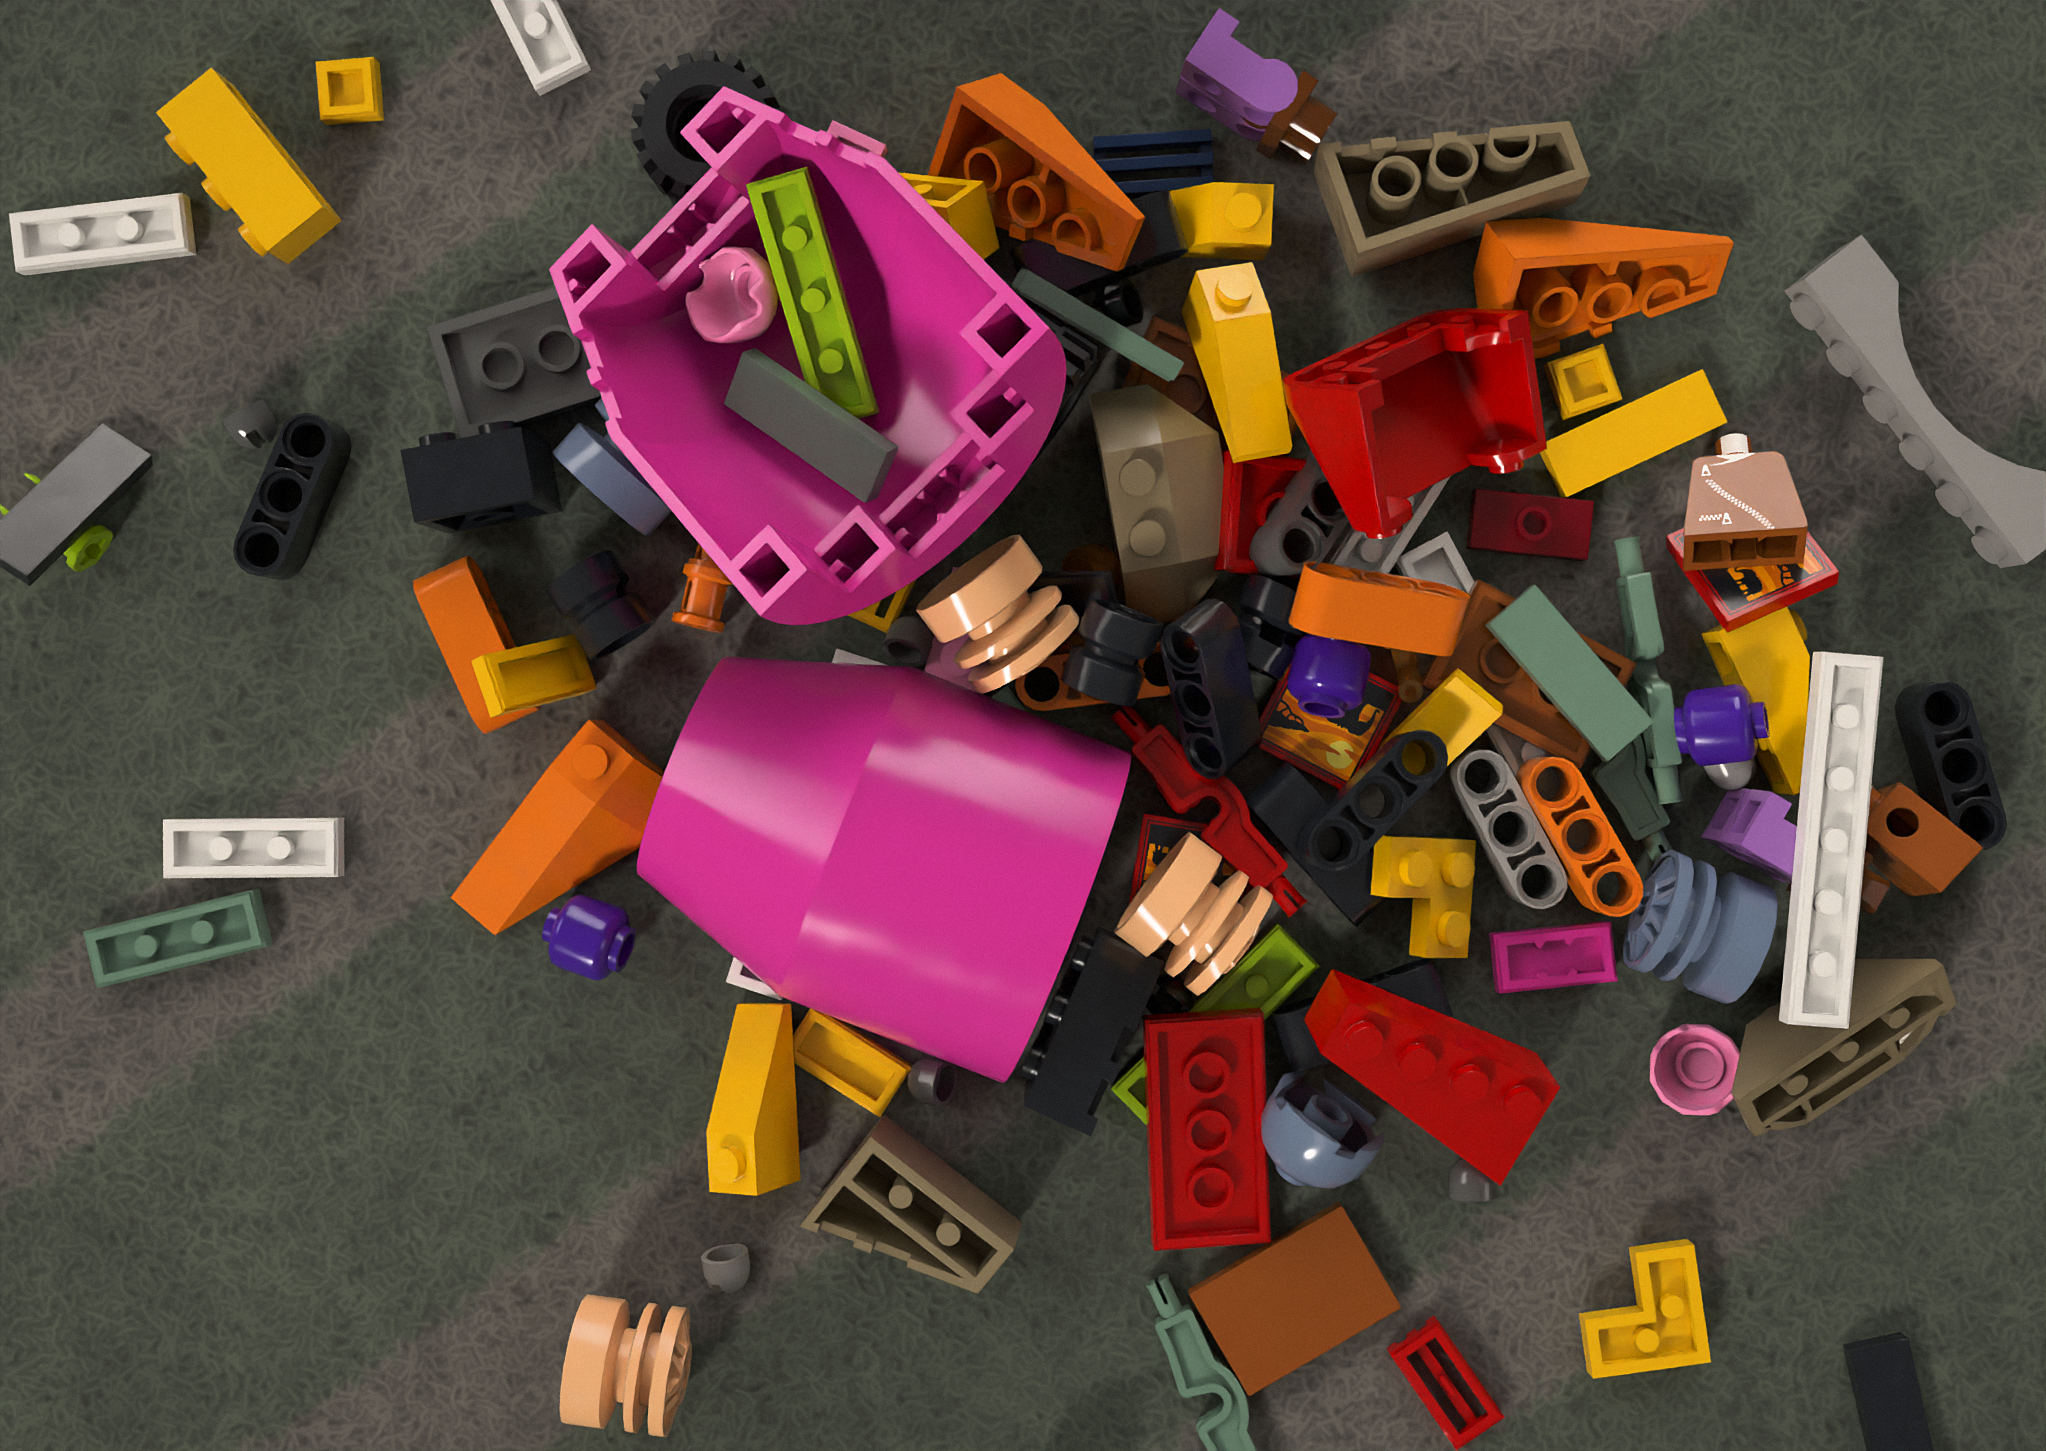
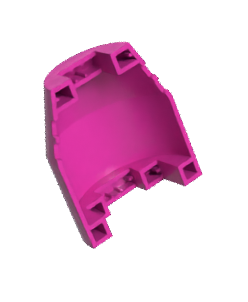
(949, 347)
(885, 846)

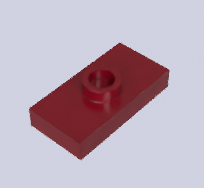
(1530, 525)

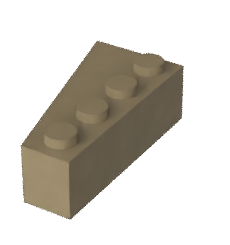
(1429, 193)

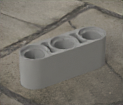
(1527, 847)

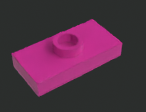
(1553, 956)

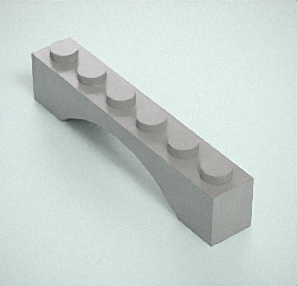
(1856, 314)

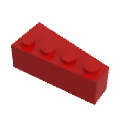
(1437, 1071)

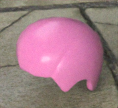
(734, 298)
(1694, 1069)

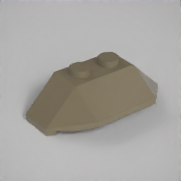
(1161, 498)
(1801, 1071)

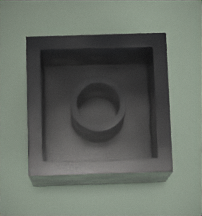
(480, 478)

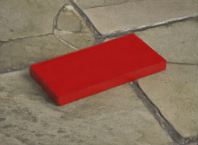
(1206, 1128)

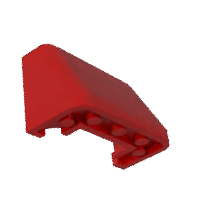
(1419, 408)

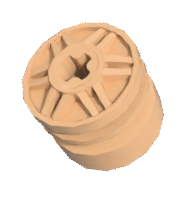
(1004, 623)
(1194, 914)
(625, 1365)

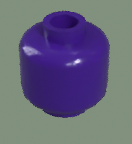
(1328, 675)
(1720, 725)
(589, 937)

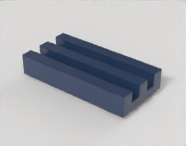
(1156, 141)

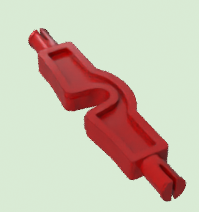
(1231, 831)

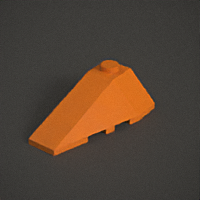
(1035, 173)
(1592, 273)
(566, 830)

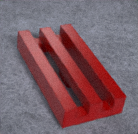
(1416, 1341)

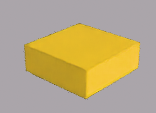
(349, 91)
(1582, 382)

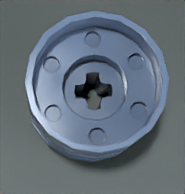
(611, 476)
(1701, 927)

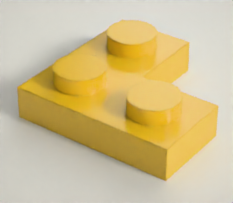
(1439, 880)
(1665, 1324)

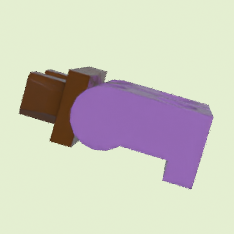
(1252, 93)
(1755, 831)

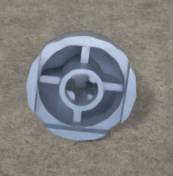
(1318, 1135)

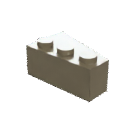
(915, 1208)

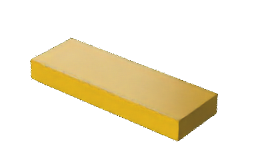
(1632, 434)

